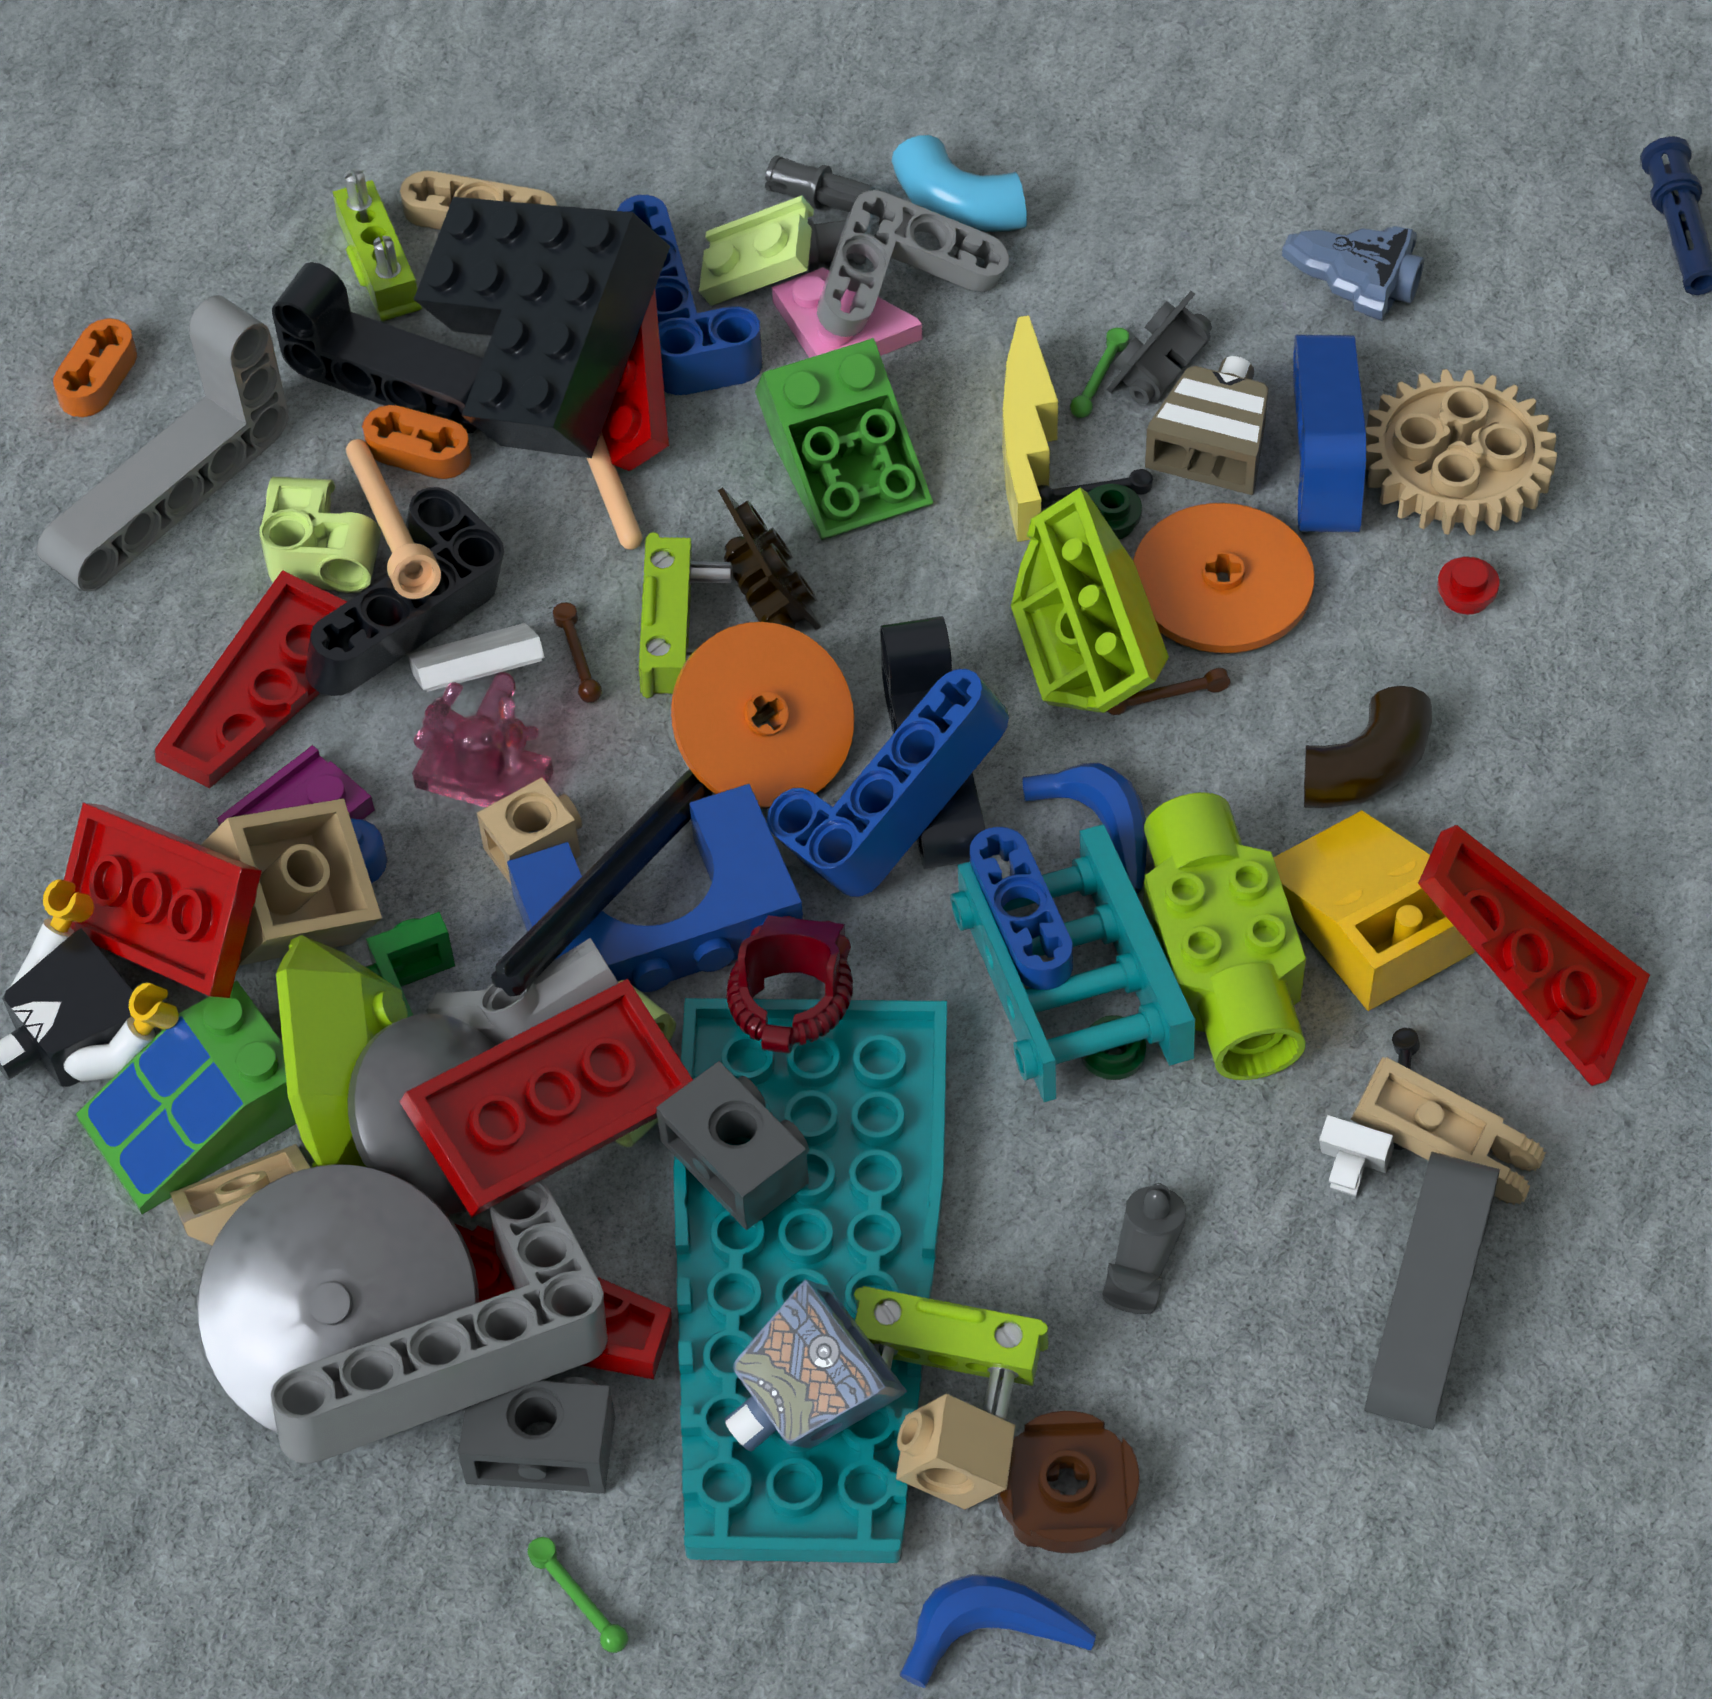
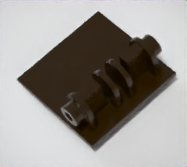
(763, 570)

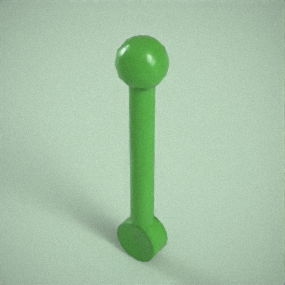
(1116, 341)
(543, 1555)

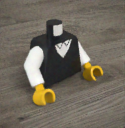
(74, 1004)

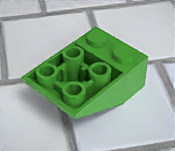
(843, 439)

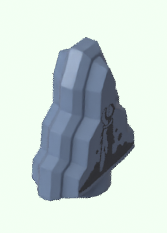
(1362, 266)

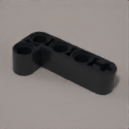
(367, 356)
(353, 644)
(911, 663)

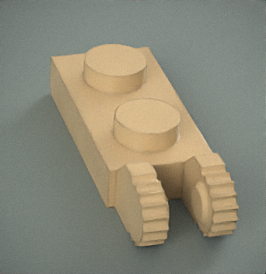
(1436, 1120)

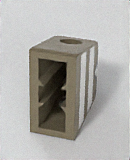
(1211, 427)

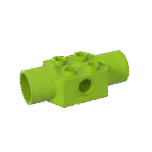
(1226, 935)

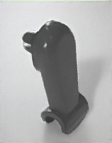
(1147, 1238)

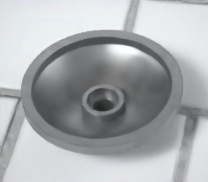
(387, 1068)

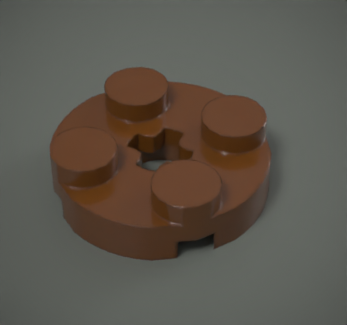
(1076, 1521)

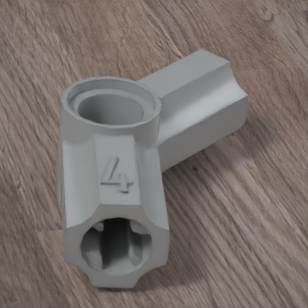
(559, 987)

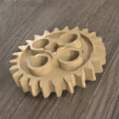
(1459, 452)

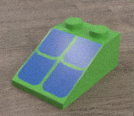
(192, 1099)

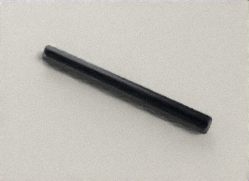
(598, 887)

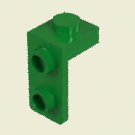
(411, 952)

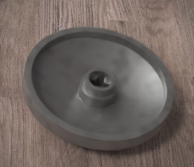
(321, 1270)

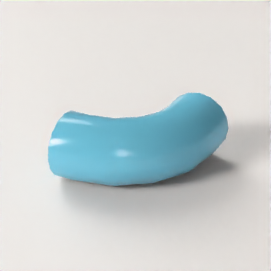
(936, 184)

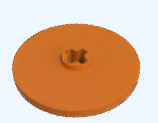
(1265, 569)
(771, 667)

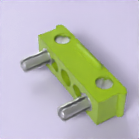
(375, 248)
(667, 609)
(954, 1339)

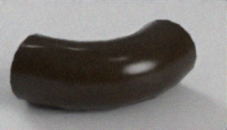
(1376, 758)

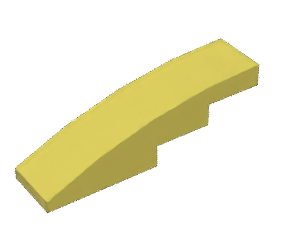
(1028, 425)

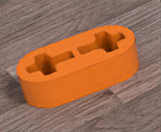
(103, 370)
(418, 440)

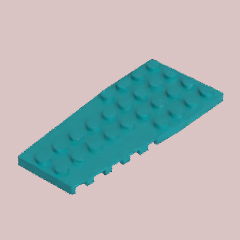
(867, 1218)

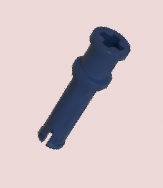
(1677, 175)

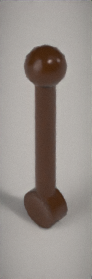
(566, 617)
(1214, 681)

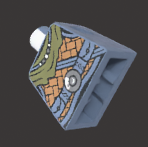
(809, 1373)

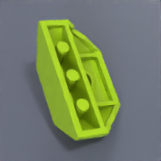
(1084, 610)
(327, 1018)

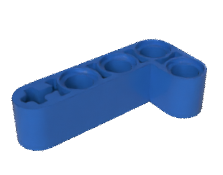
(696, 348)
(1329, 433)
(897, 791)

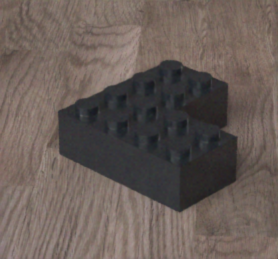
(561, 309)

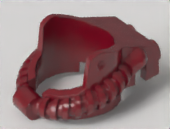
(791, 947)

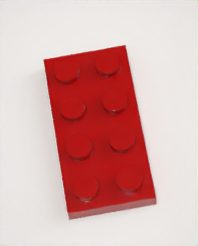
(162, 899)
(546, 1097)

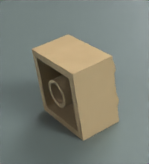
(309, 877)

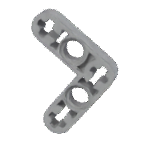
(897, 241)

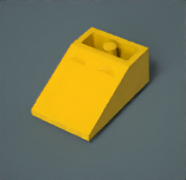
(1364, 908)

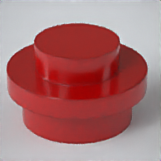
(1468, 585)

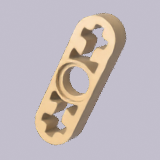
(430, 193)

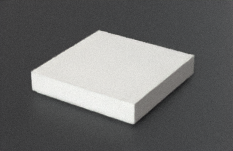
(476, 657)

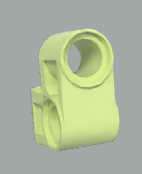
(313, 543)

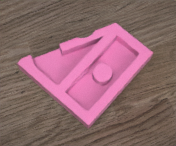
(798, 306)

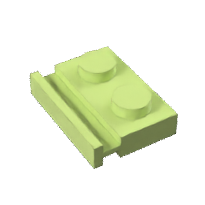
(756, 251)

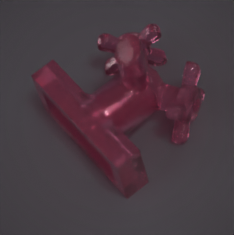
(477, 755)

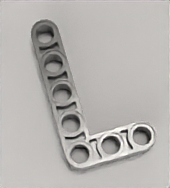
(186, 461)
(461, 1357)

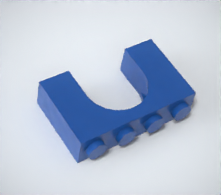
(745, 889)

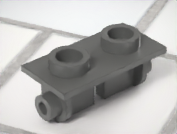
(1146, 365)

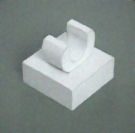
(1354, 1150)

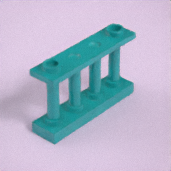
(1138, 967)

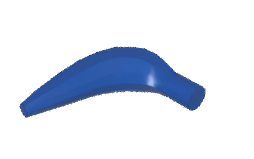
(1113, 802)
(986, 1603)

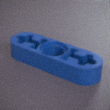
(1018, 932)

